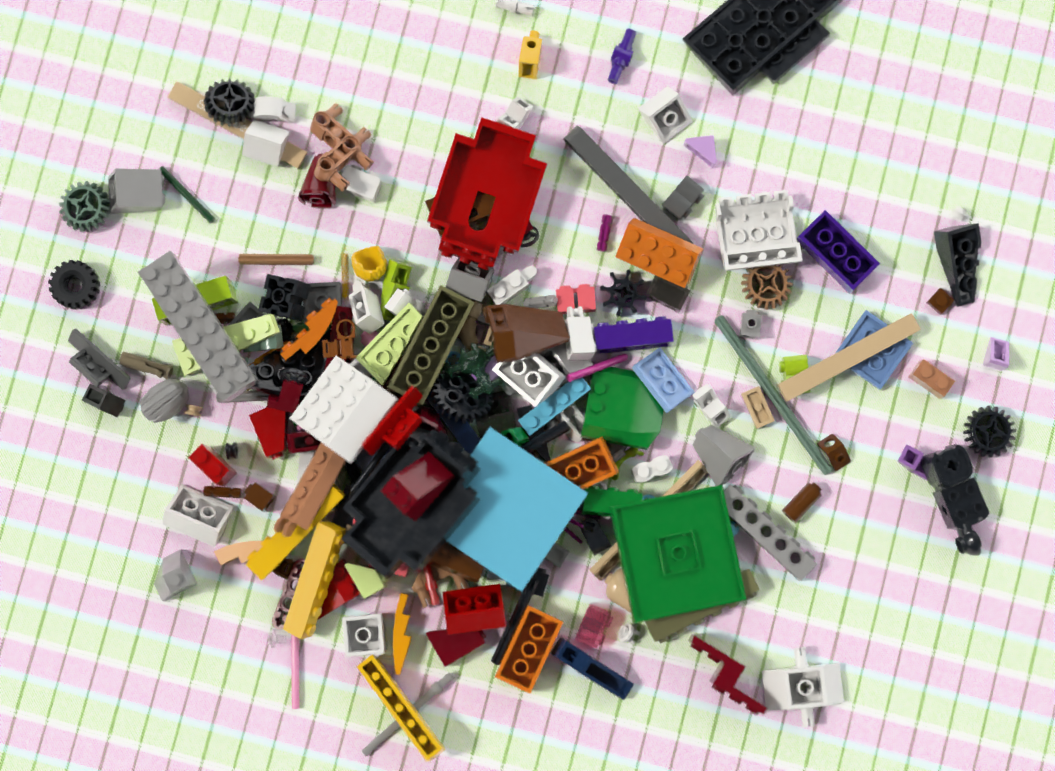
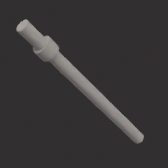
(436, 688)

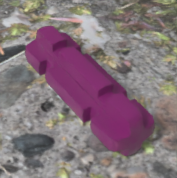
(604, 233)

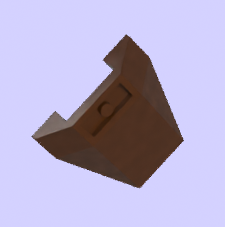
(523, 330)

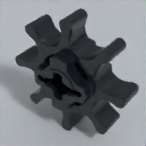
(621, 301)

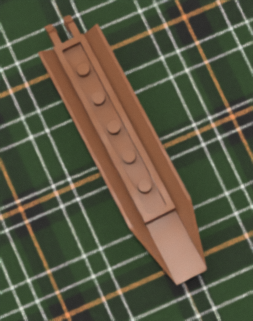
(310, 490)

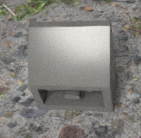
(558, 358)

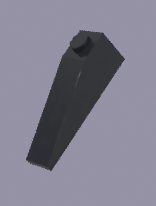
(958, 255)

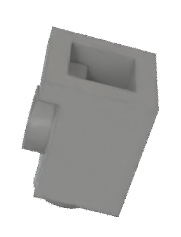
(747, 331)

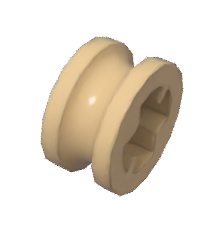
(193, 410)

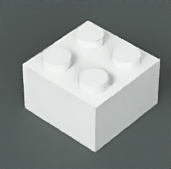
(364, 635)

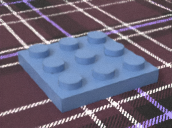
(880, 366)

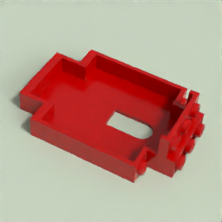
(495, 165)

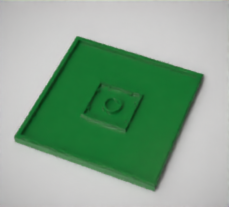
(677, 553)

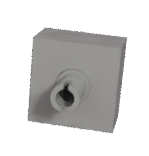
(469, 280)

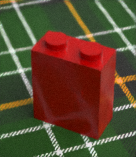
(212, 465)

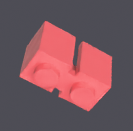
(585, 298)

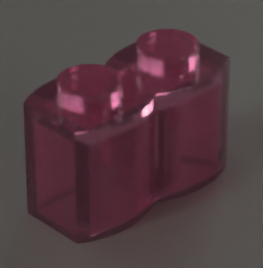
(593, 626)

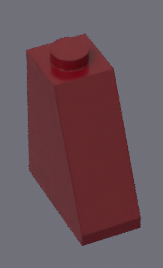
(455, 646)

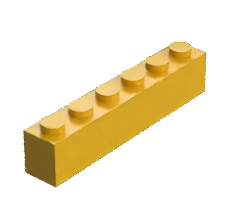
(278, 547)
(314, 579)
(401, 708)

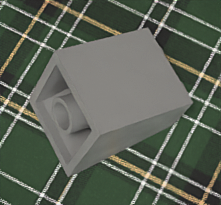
(135, 190)

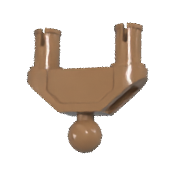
(438, 574)

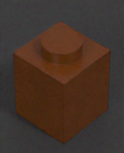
(259, 496)

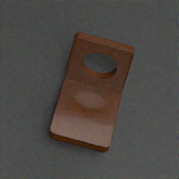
(836, 453)

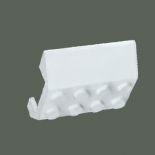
(757, 231)

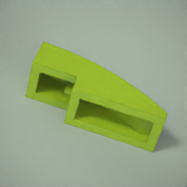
(395, 277)

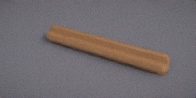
(276, 259)

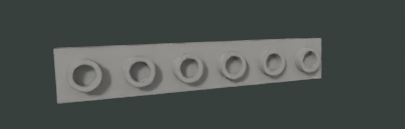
(806, 561)

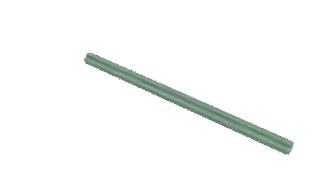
(773, 395)

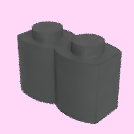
(683, 198)

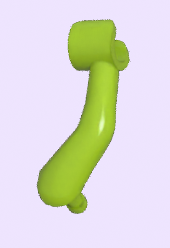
(631, 452)

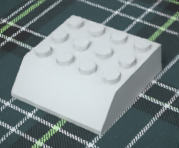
(343, 408)

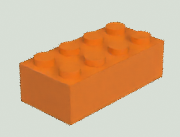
(659, 252)
(585, 464)
(529, 649)

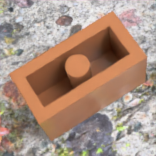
(931, 379)

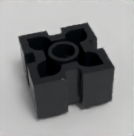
(284, 297)

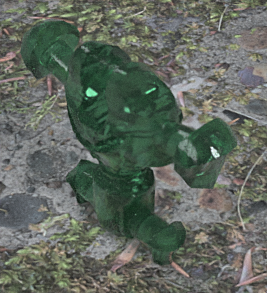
(475, 363)

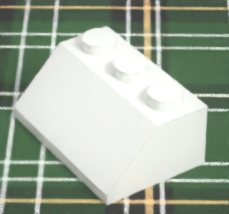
(531, 377)
(197, 515)

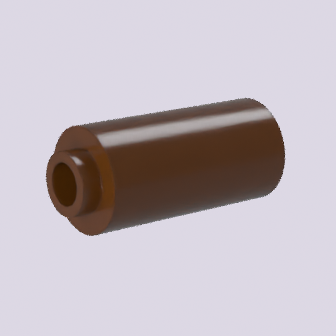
(802, 502)

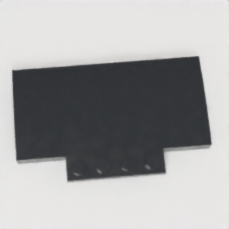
(758, 37)

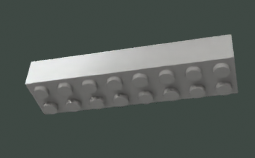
(198, 326)

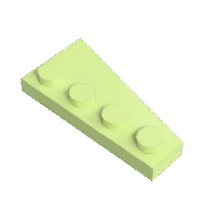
(387, 347)

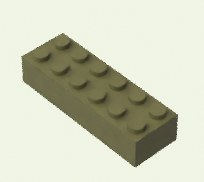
(431, 344)

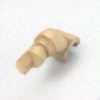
(468, 332)

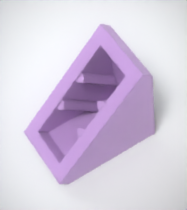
(703, 148)
(997, 354)

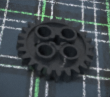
(454, 397)

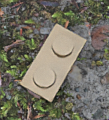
(757, 407)

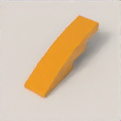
(400, 640)

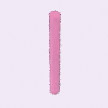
(295, 671)

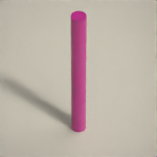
(597, 367)

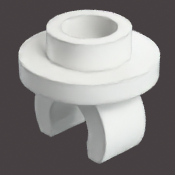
(626, 632)

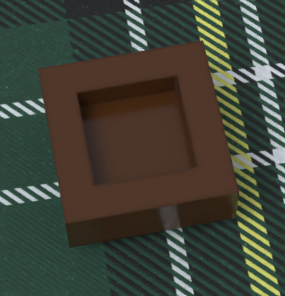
(940, 301)

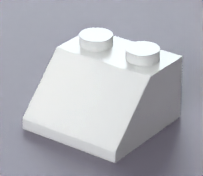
(665, 114)

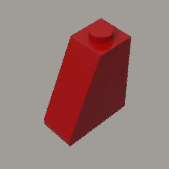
(271, 430)

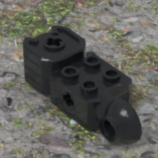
(957, 494)

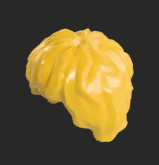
(369, 263)

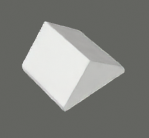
(265, 143)

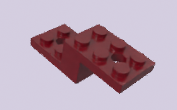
(726, 675)

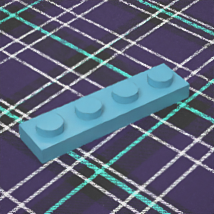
(554, 405)

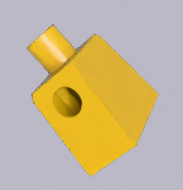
(530, 55)

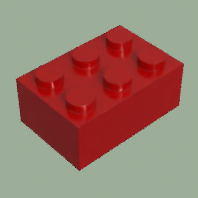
(473, 609)

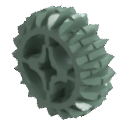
(82, 213)

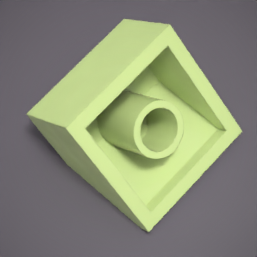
(367, 579)

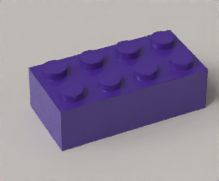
(837, 251)
(633, 336)

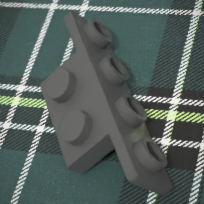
(94, 363)

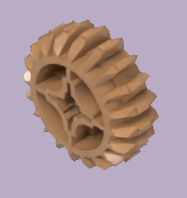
(773, 289)

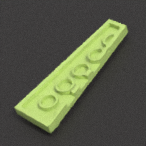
(242, 334)

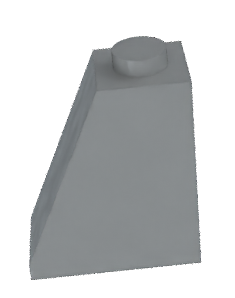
(721, 453)
(174, 576)

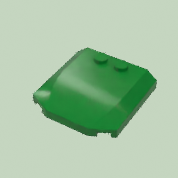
(621, 410)

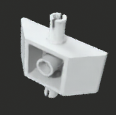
(784, 692)

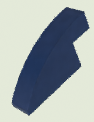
(592, 668)

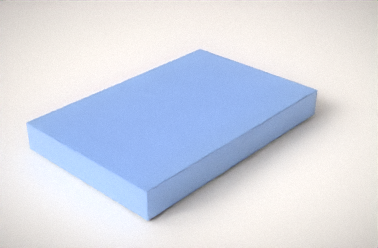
(663, 380)

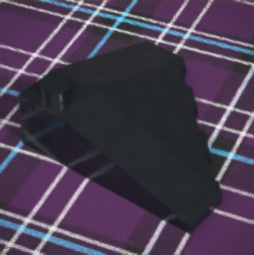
(270, 369)

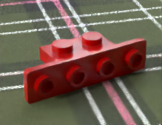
(397, 423)

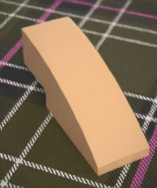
(238, 550)

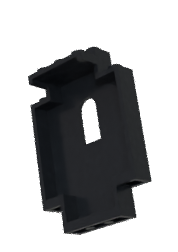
(390, 537)

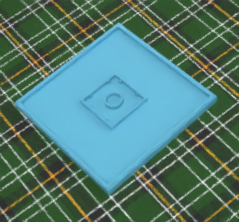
(518, 510)

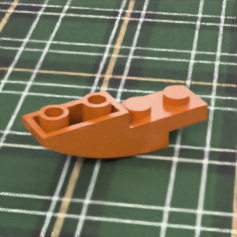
(318, 324)

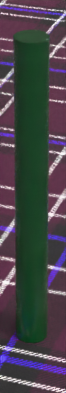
(187, 195)

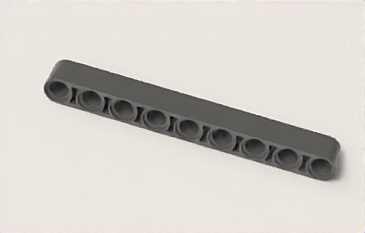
(620, 182)

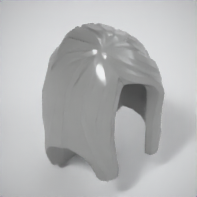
(164, 400)

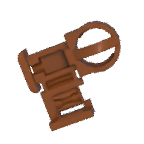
(342, 346)

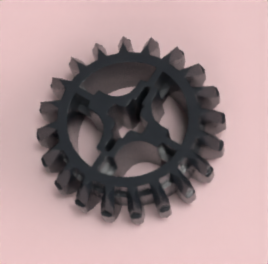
(218, 100)
(986, 438)

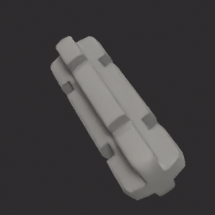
(540, 301)

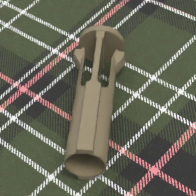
(142, 364)

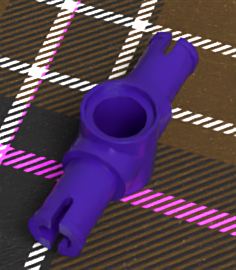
(621, 56)

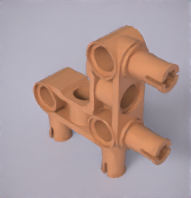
(344, 147)

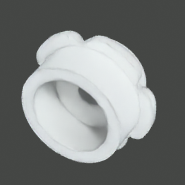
(959, 213)

